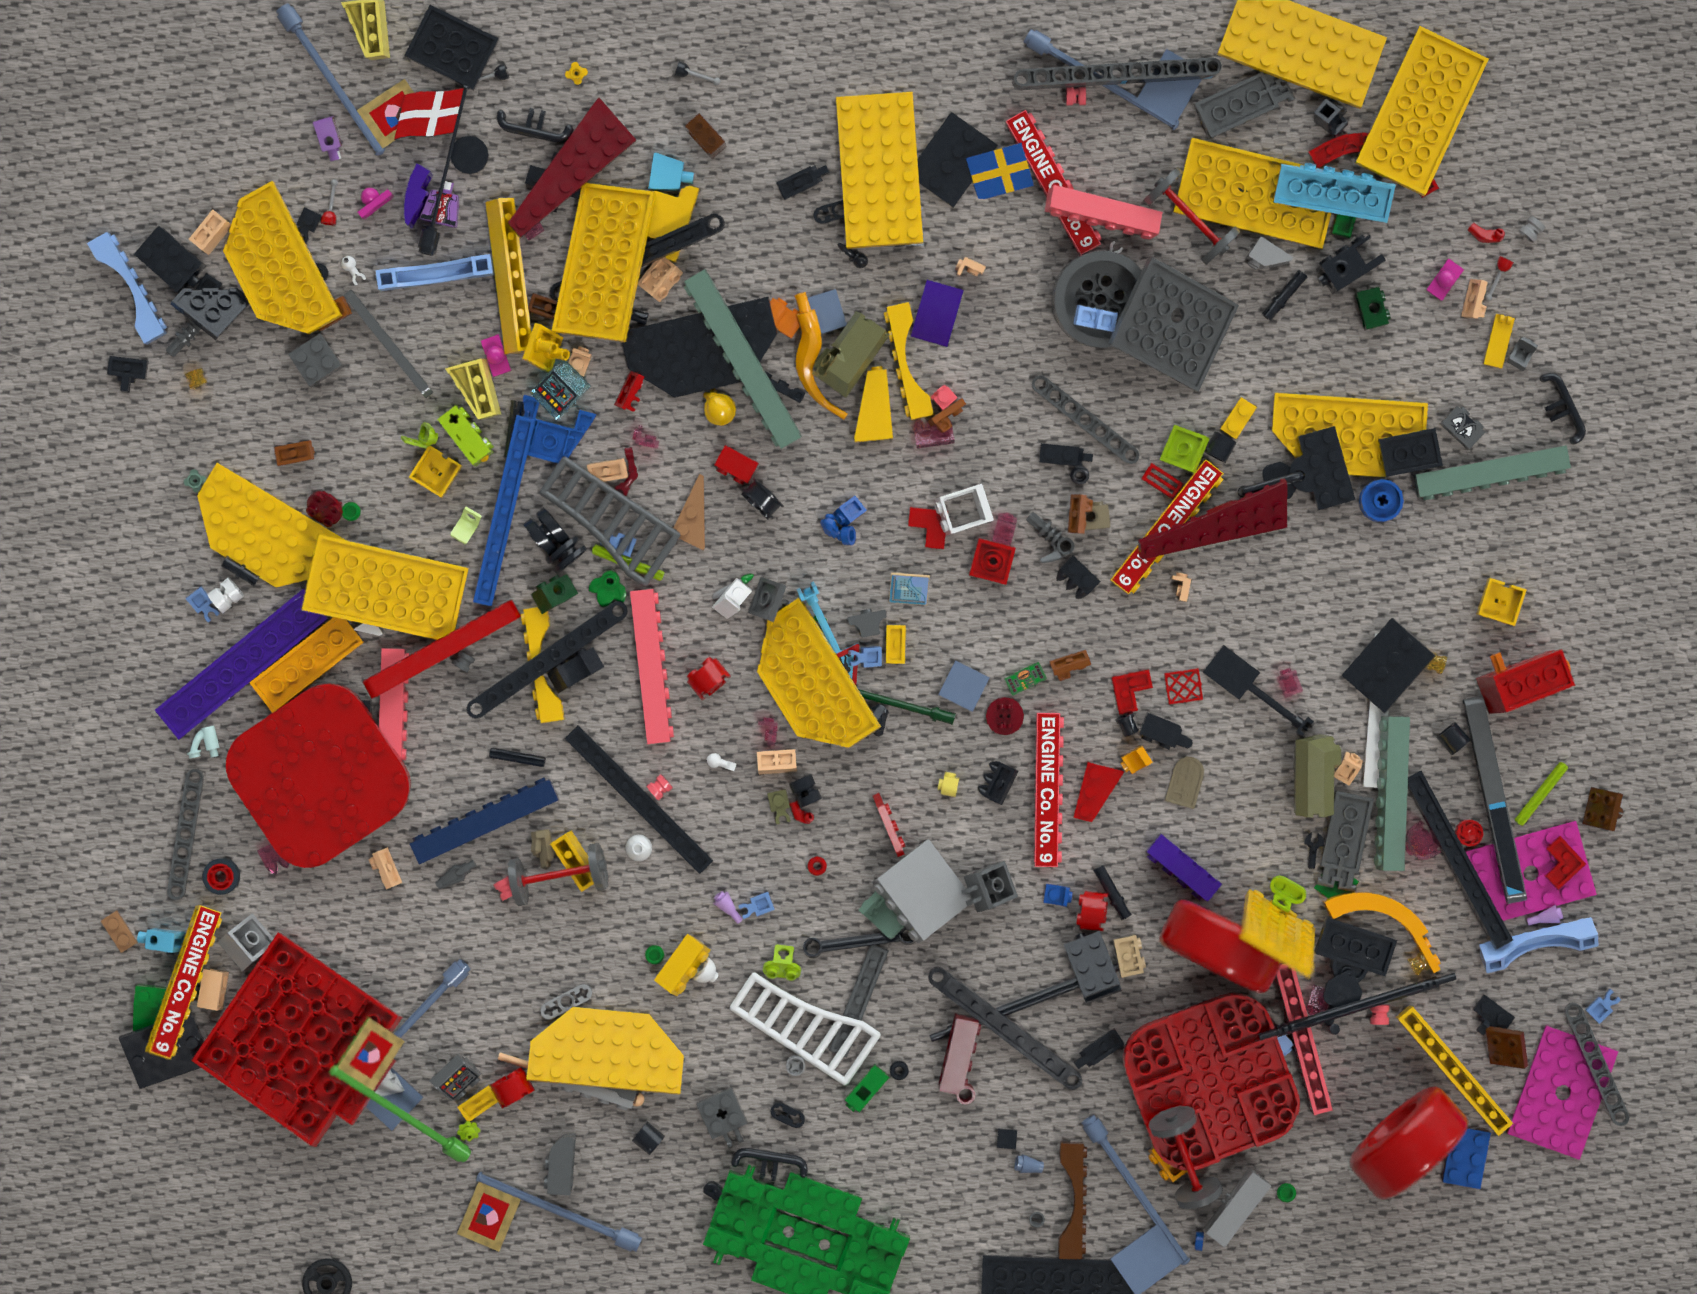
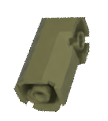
(850, 354)
(1314, 775)

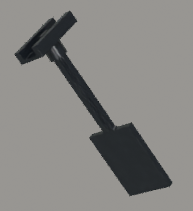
(1238, 677)

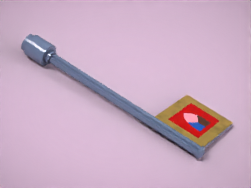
(377, 118)
(495, 1207)

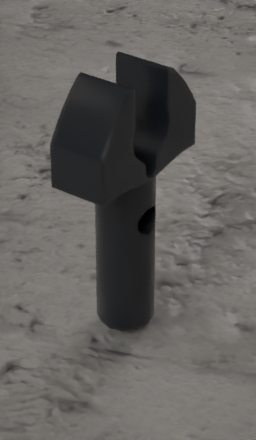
(1313, 849)

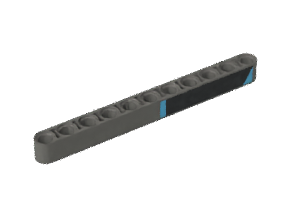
(1125, 70)
(1494, 800)

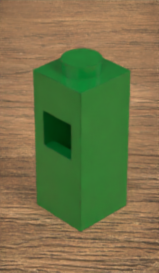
(866, 1088)

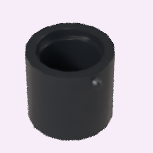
(1220, 447)
(1453, 738)
(648, 1138)

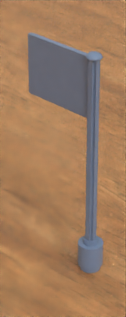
(1159, 99)
(410, 1097)
(1156, 1250)

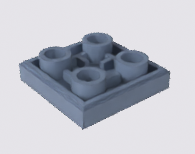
(828, 311)
(963, 686)

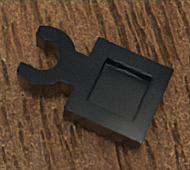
(308, 222)

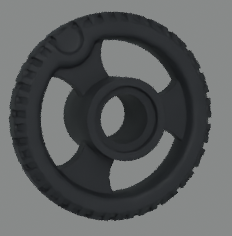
(312, 1274)

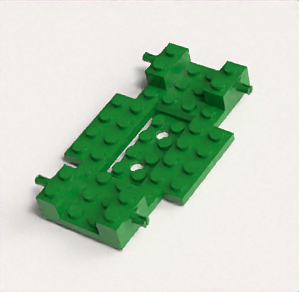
(748, 1217)

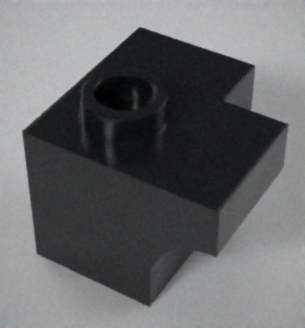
(1330, 117)

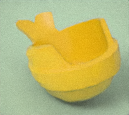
(719, 408)

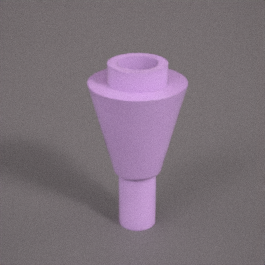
(724, 902)
(1551, 915)

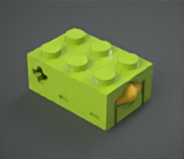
(466, 435)

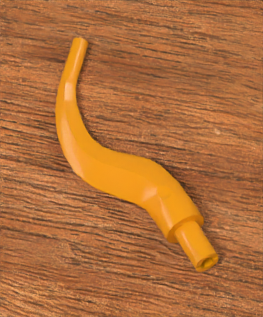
(808, 351)

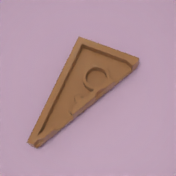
(691, 519)

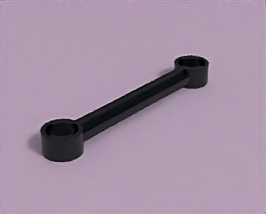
(853, 942)

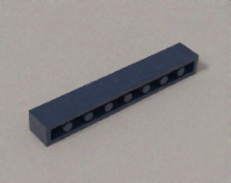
(480, 823)

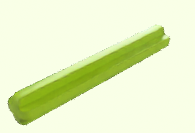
(641, 568)
(1541, 793)

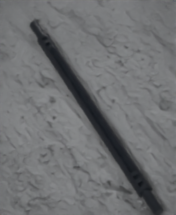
(1025, 1002)
(1356, 1006)

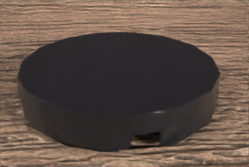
(469, 155)

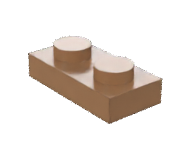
(119, 931)

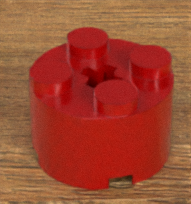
(708, 678)
(1093, 911)
(511, 1088)

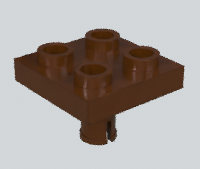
(1603, 809)
(1506, 1047)

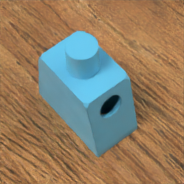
(668, 174)
(162, 940)

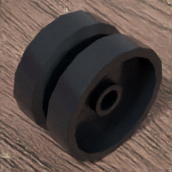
(545, 532)

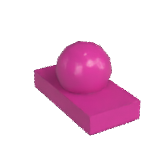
(373, 201)
(1445, 279)
(495, 355)

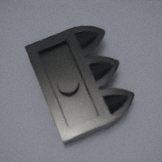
(1078, 576)
(998, 783)

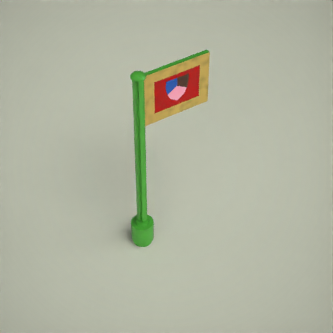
(364, 1067)

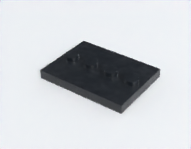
(451, 47)
(944, 162)
(1388, 665)
(151, 1069)

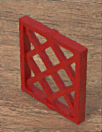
(1168, 688)

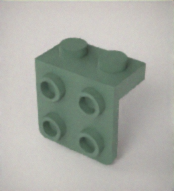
(881, 915)

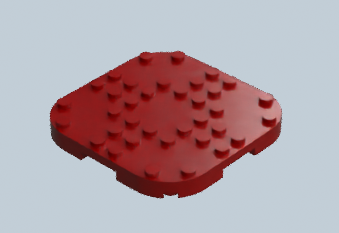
(318, 775)
(1220, 1069)

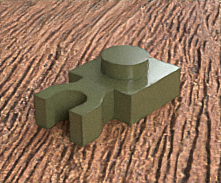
(779, 802)

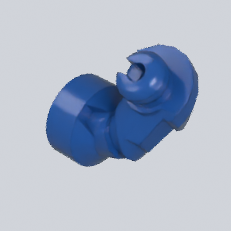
(846, 535)

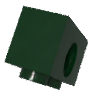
(1369, 319)
(554, 593)

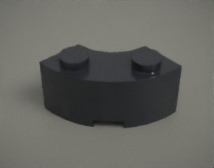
(575, 670)

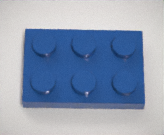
(1467, 1159)

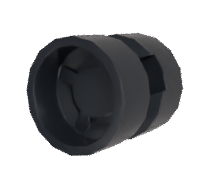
(803, 784)

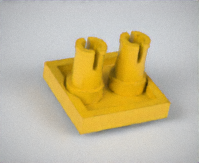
(544, 348)

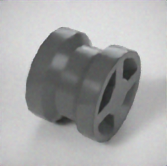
(463, 661)

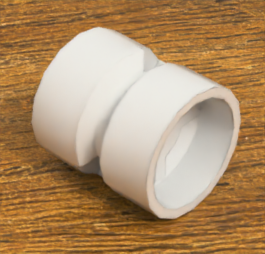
(225, 595)

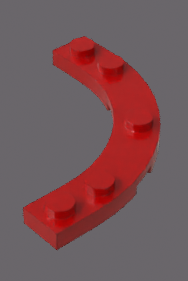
(1346, 145)

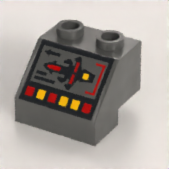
(456, 1077)

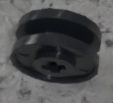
(566, 554)

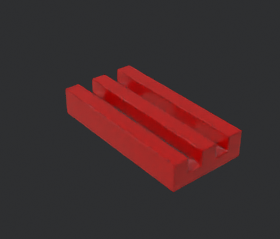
(1148, 472)

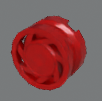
(1469, 832)

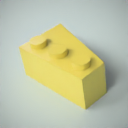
(370, 26)
(477, 387)

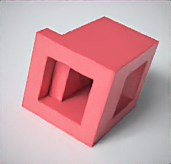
(943, 397)

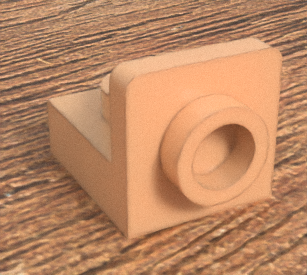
(580, 360)
(1182, 590)
(1349, 768)

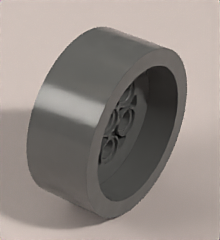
(1069, 290)

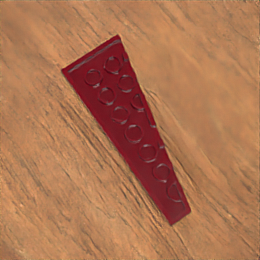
(586, 152)
(1233, 520)

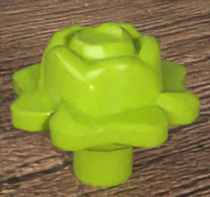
(468, 1131)

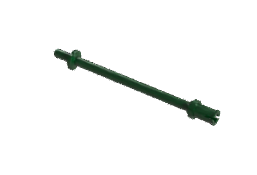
(934, 713)

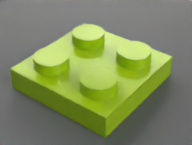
(1184, 449)

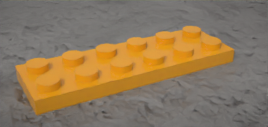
(306, 663)

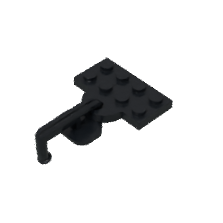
(1322, 469)
(1352, 950)

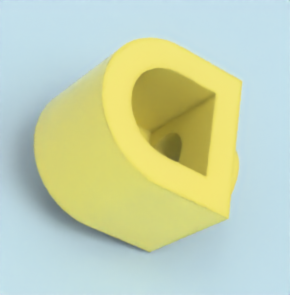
(949, 784)

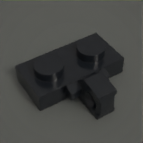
(127, 370)
(1491, 1015)

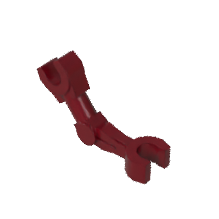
(624, 486)

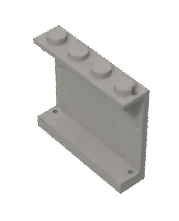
(922, 891)

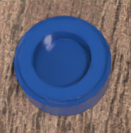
(1199, 1241)

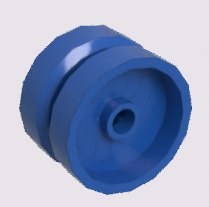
(1391, 496)

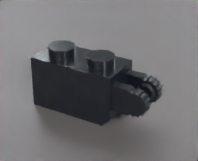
(1164, 732)

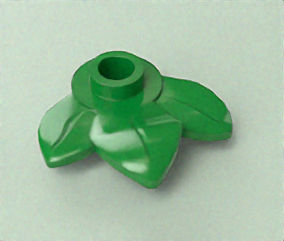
(608, 591)

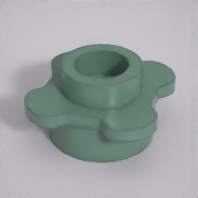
(189, 481)

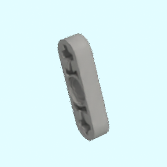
(564, 1009)

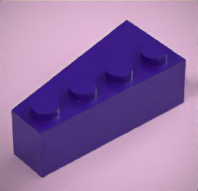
(1183, 867)

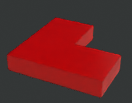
(931, 520)
(1126, 685)
(1568, 863)

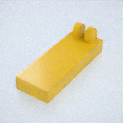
(1498, 341)

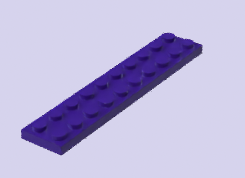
(238, 666)

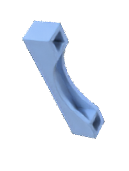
(435, 273)
(147, 323)
(1574, 935)

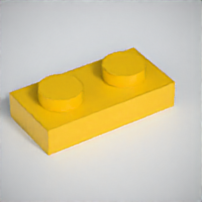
(1238, 418)
(895, 644)
(477, 1103)

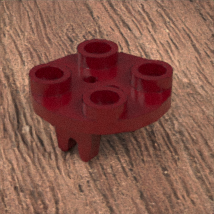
(324, 508)
(1004, 725)

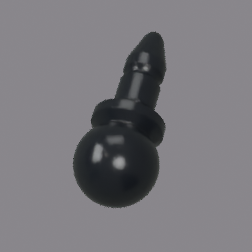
(859, 259)

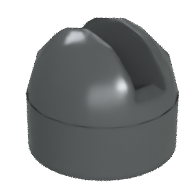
(1037, 1215)

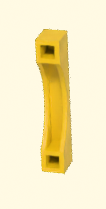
(900, 322)
(549, 705)

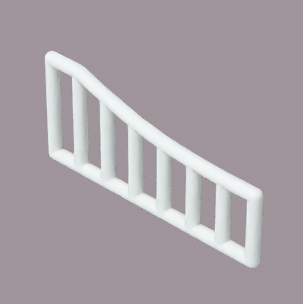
(820, 1014)

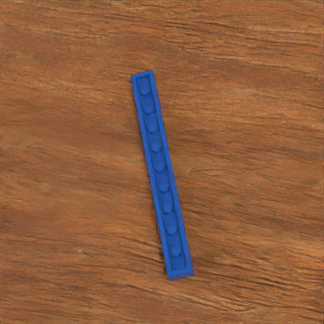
(504, 510)

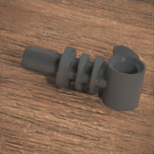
(183, 338)
(1052, 535)

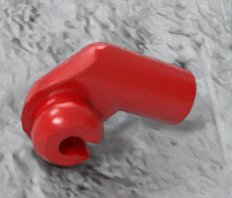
(801, 815)

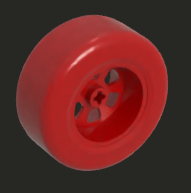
(1217, 946)
(1408, 1143)

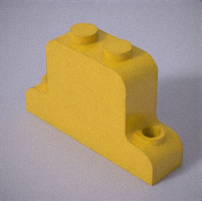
(672, 213)

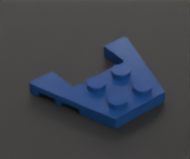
(553, 440)

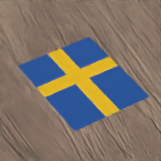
(1000, 171)

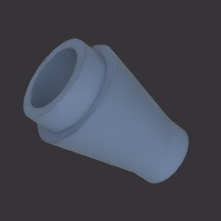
(1028, 1165)

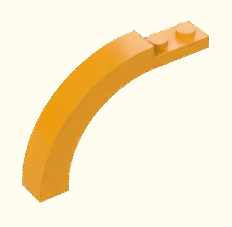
(1357, 901)

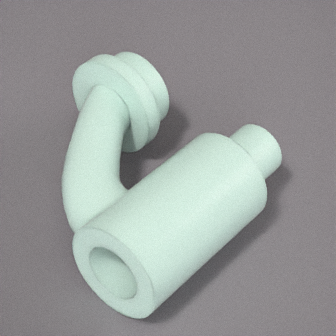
(210, 740)

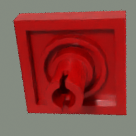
(992, 561)

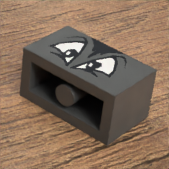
(1463, 427)

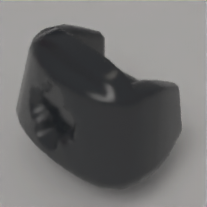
(713, 1190)

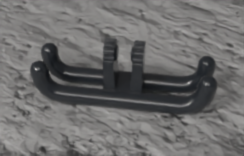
(537, 133)
(1571, 408)
(770, 1156)

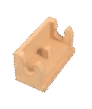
(210, 232)
(776, 761)
(213, 989)

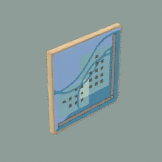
(909, 588)

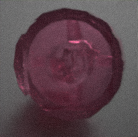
(1421, 842)

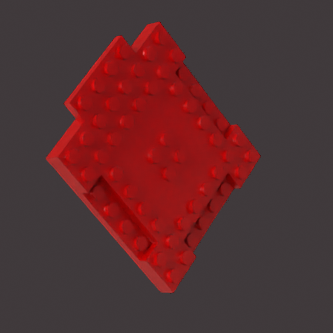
(287, 1034)

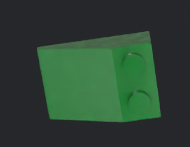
(146, 1005)

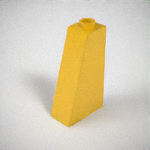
(875, 414)

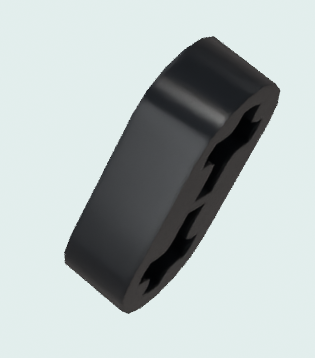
(789, 1110)

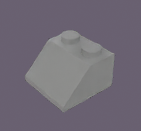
(1266, 255)
(246, 942)

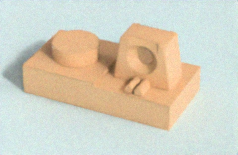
(1473, 304)
(609, 470)
(383, 861)

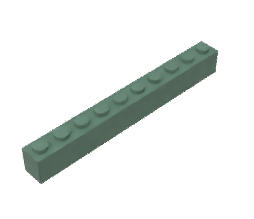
(742, 358)

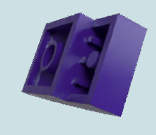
(416, 194)
(937, 313)

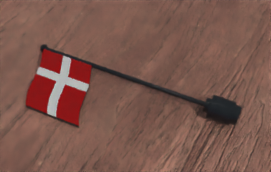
(431, 116)

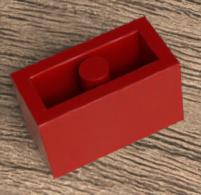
(736, 464)

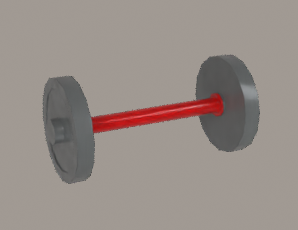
(1163, 186)
(519, 881)
(1197, 1191)

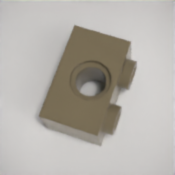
(1101, 518)

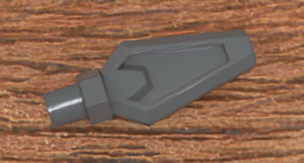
(455, 874)

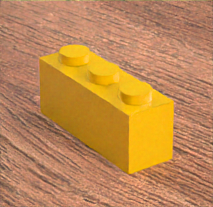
(573, 855)
(682, 965)

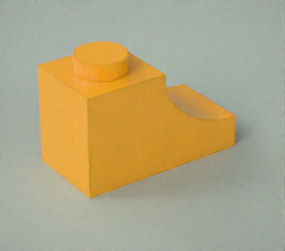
(1135, 760)

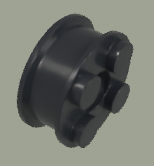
(761, 499)

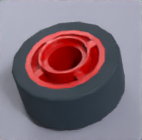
(210, 876)

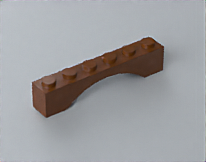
(1070, 1241)

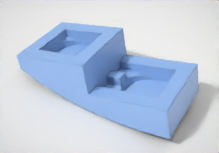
(1095, 318)

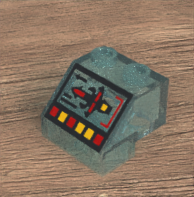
(560, 389)

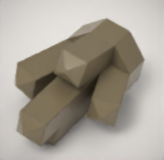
(542, 848)

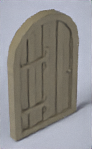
(1185, 782)

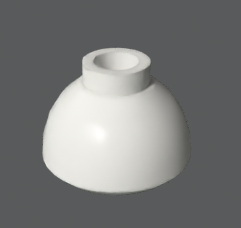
(638, 848)
(706, 972)

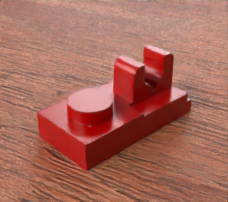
(630, 388)

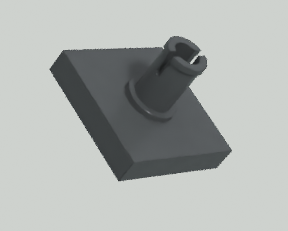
(768, 599)

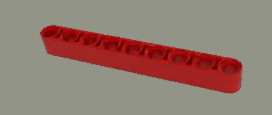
(441, 649)

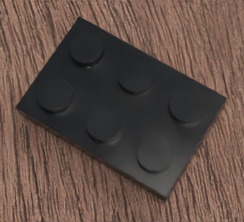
(1410, 452)

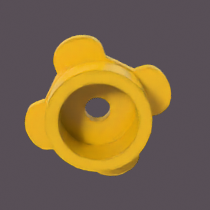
(571, 73)

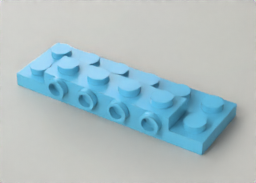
(1334, 191)

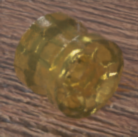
(196, 378)
(1437, 664)
(1418, 964)

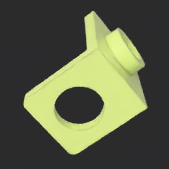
(466, 526)

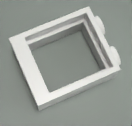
(981, 504)

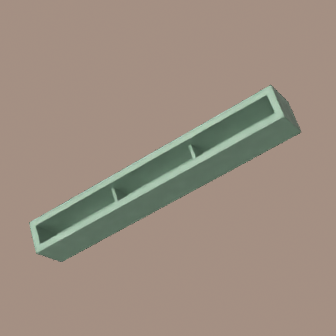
(1492, 471)
(1392, 793)

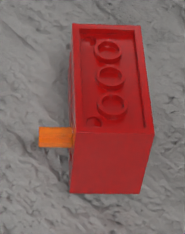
(1524, 681)

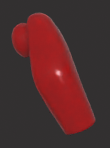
(1486, 236)

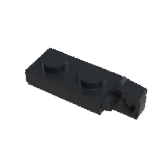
(801, 181)
(782, 387)
(1063, 455)
(1099, 1049)

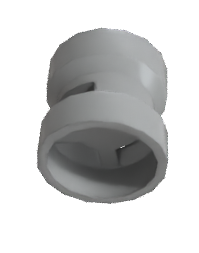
(1532, 229)
(795, 1065)

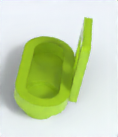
(426, 437)
(1286, 891)
(782, 967)

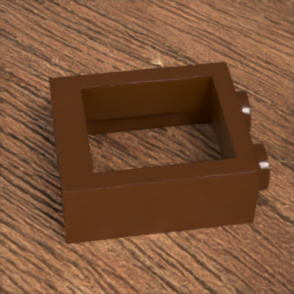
(705, 136)

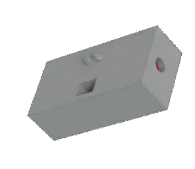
(1236, 1207)

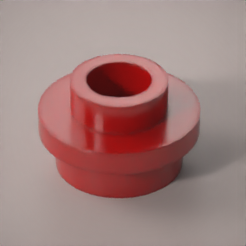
(823, 866)

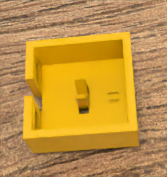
(429, 478)
(1511, 596)

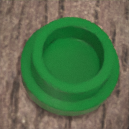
(351, 511)
(654, 954)
(1286, 1192)

